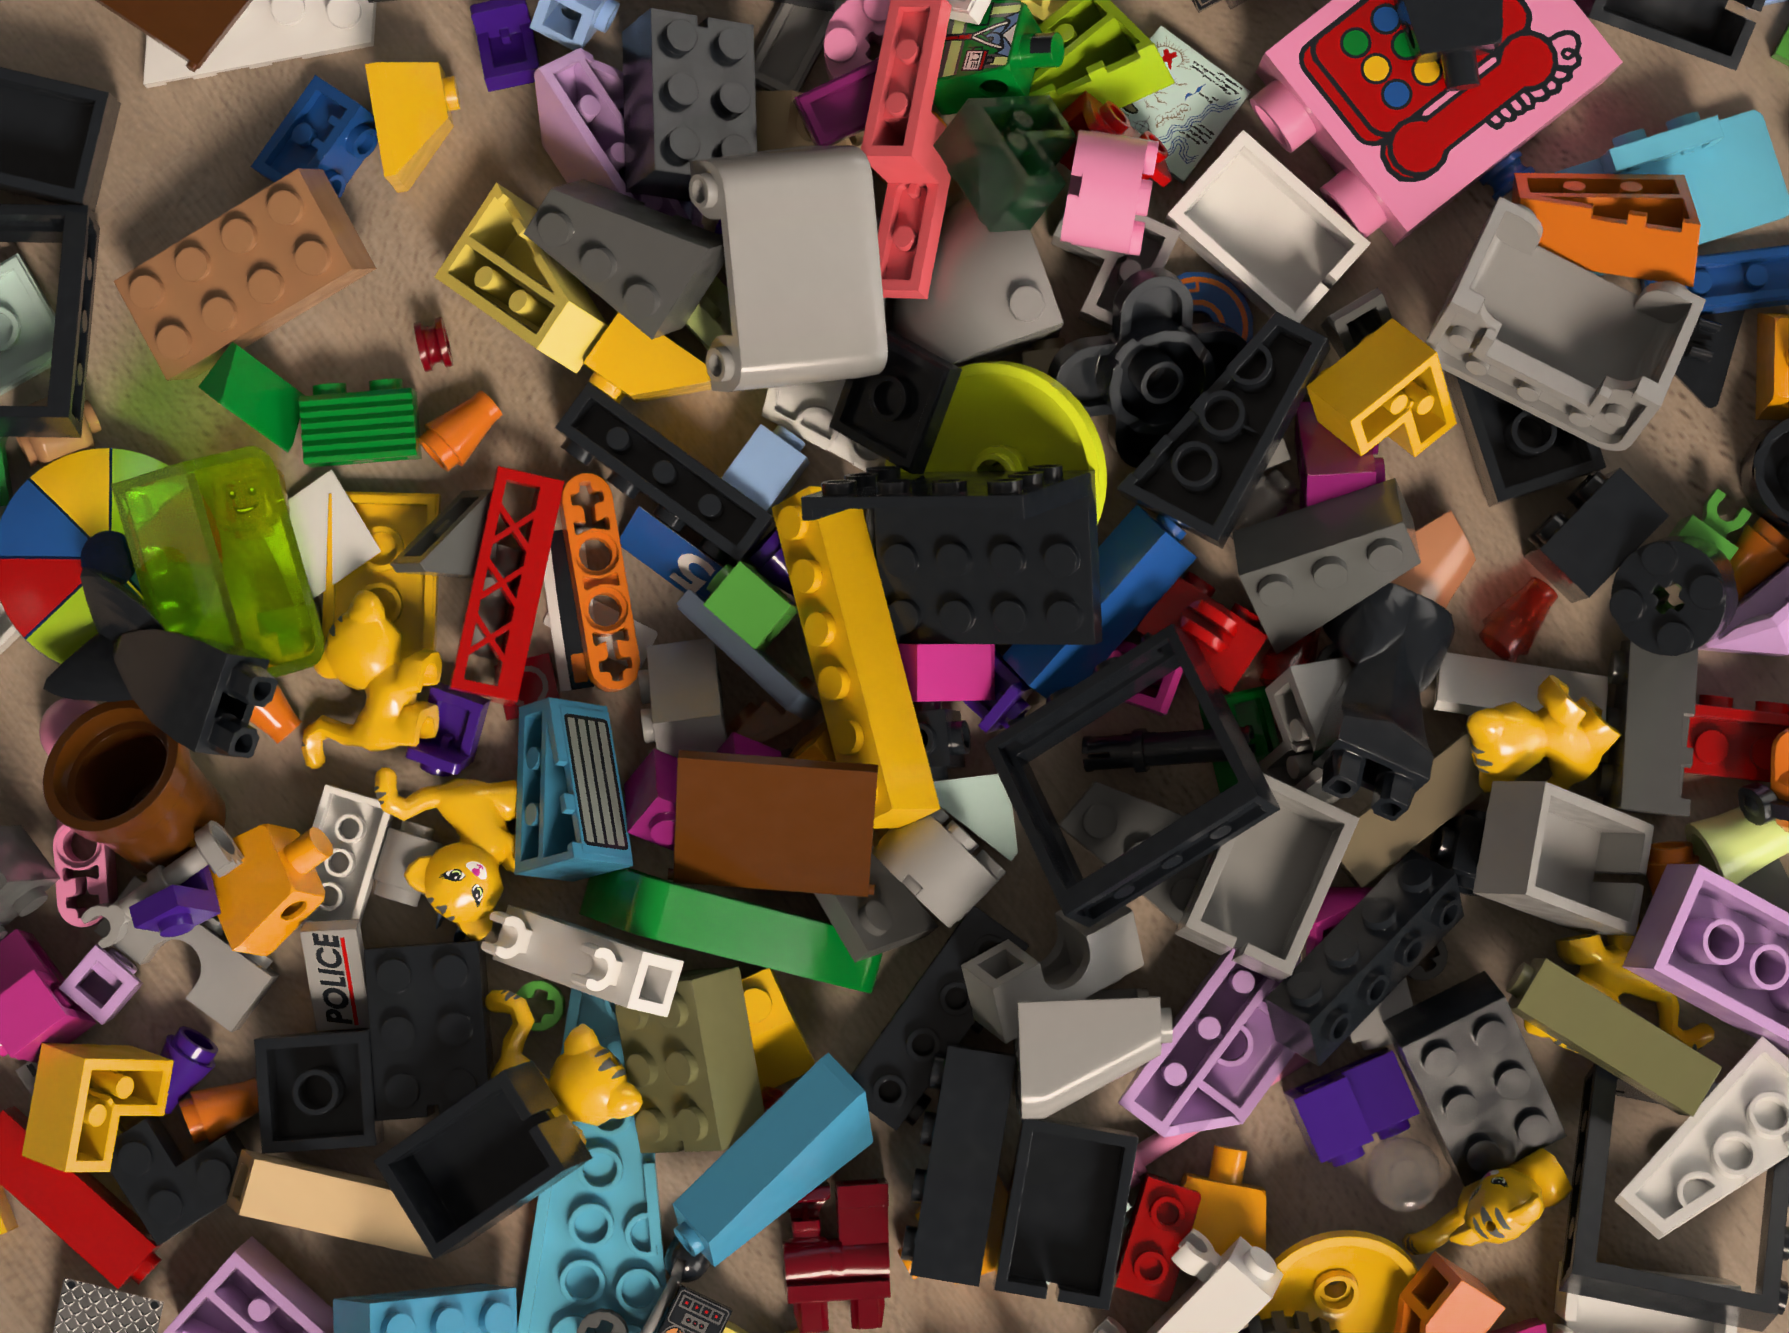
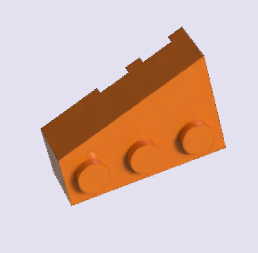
(1616, 222)

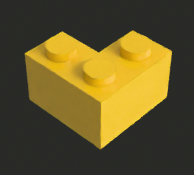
(1383, 390)
(82, 1096)

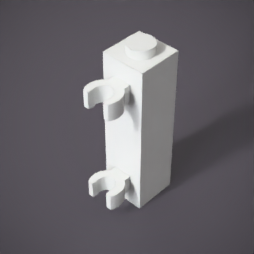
(585, 960)
(1224, 1296)

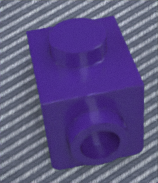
(505, 43)
(1009, 700)
(458, 732)
(178, 907)

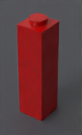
(77, 1209)

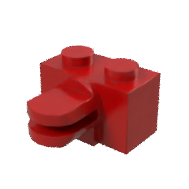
(1224, 635)

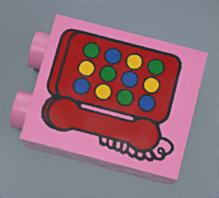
(1390, 123)

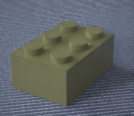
(693, 1065)

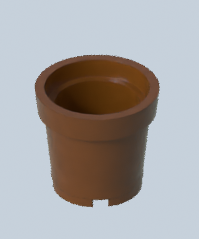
(129, 786)

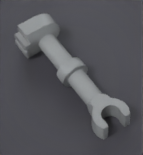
(212, 848)

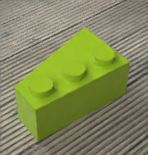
(1101, 56)

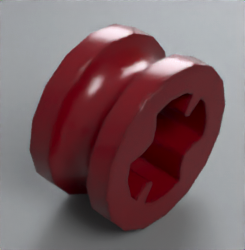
(433, 344)

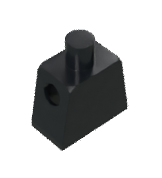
(1452, 34)

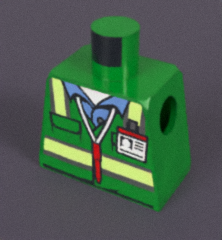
(994, 56)

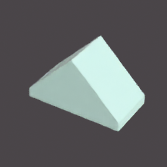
(983, 808)

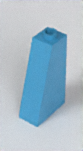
(775, 1162)

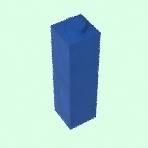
(1135, 571)

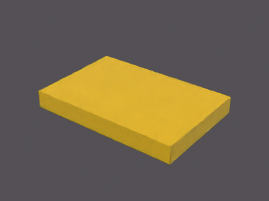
(407, 598)

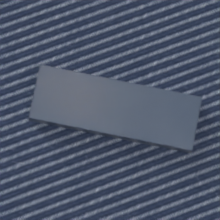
(754, 662)

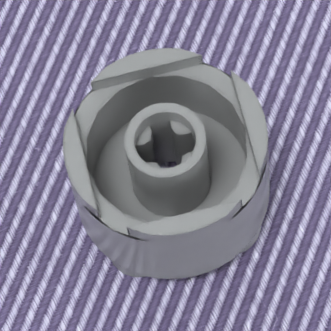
(939, 865)

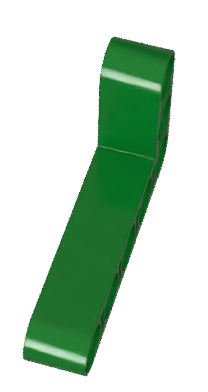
(725, 927)

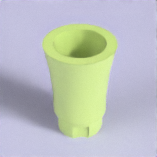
(1736, 846)

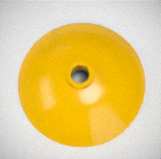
(1369, 1273)

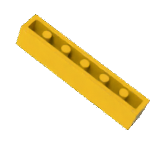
(856, 656)

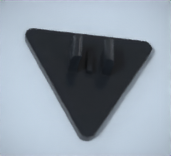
(1709, 355)

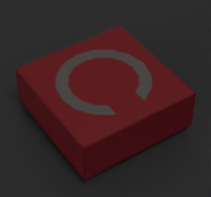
(537, 684)

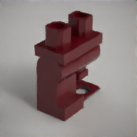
(841, 1267)

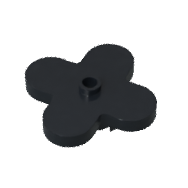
(1148, 363)

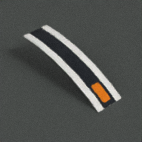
(563, 616)

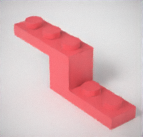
(901, 143)

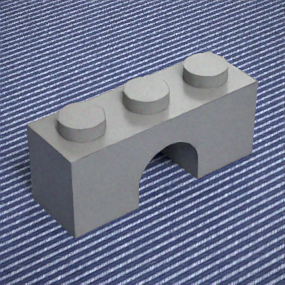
(1075, 969)
(229, 980)

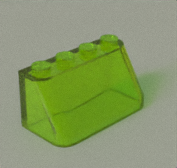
(222, 556)

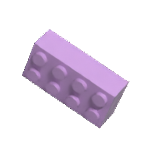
(1717, 951)

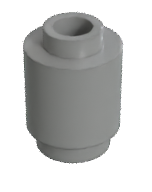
(398, 851)

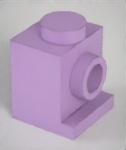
(102, 983)

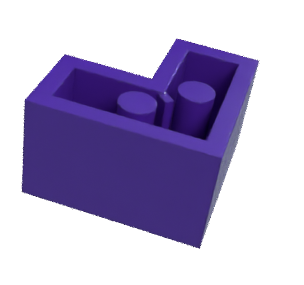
(1351, 1104)

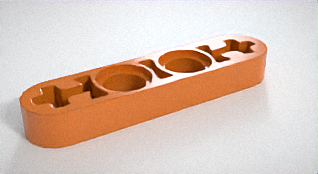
(591, 583)

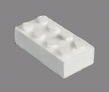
(357, 834)

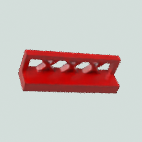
(526, 591)

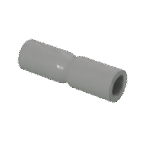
(492, 607)

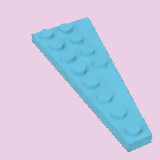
(600, 1225)

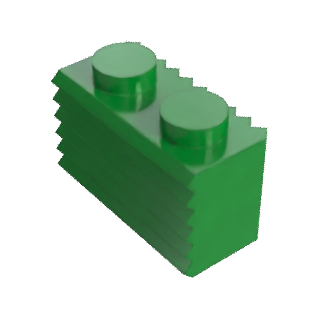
(359, 425)

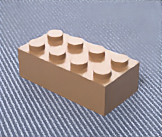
(245, 273)

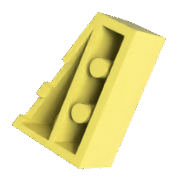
(521, 283)

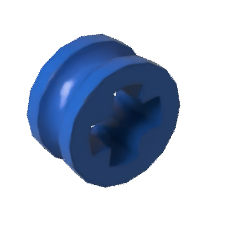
(1502, 175)

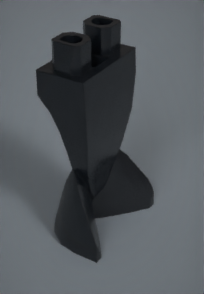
(182, 682)
(1376, 719)

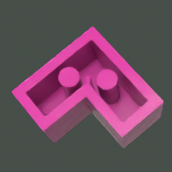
(31, 1002)

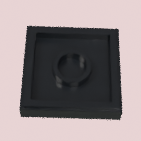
(901, 407)

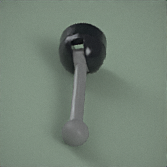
(681, 1268)

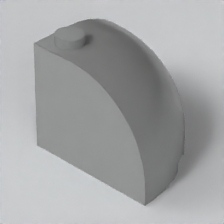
(983, 294)

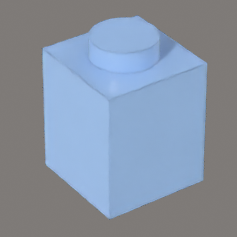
(768, 466)

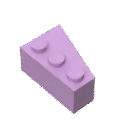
(254, 1296)

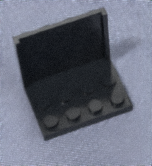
(981, 552)

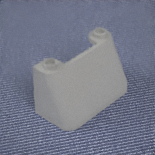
(795, 266)
(1560, 334)
(1083, 1045)

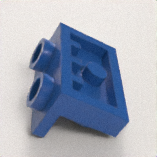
(320, 133)

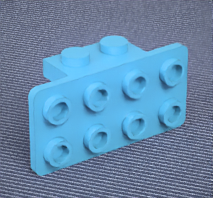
(1725, 164)

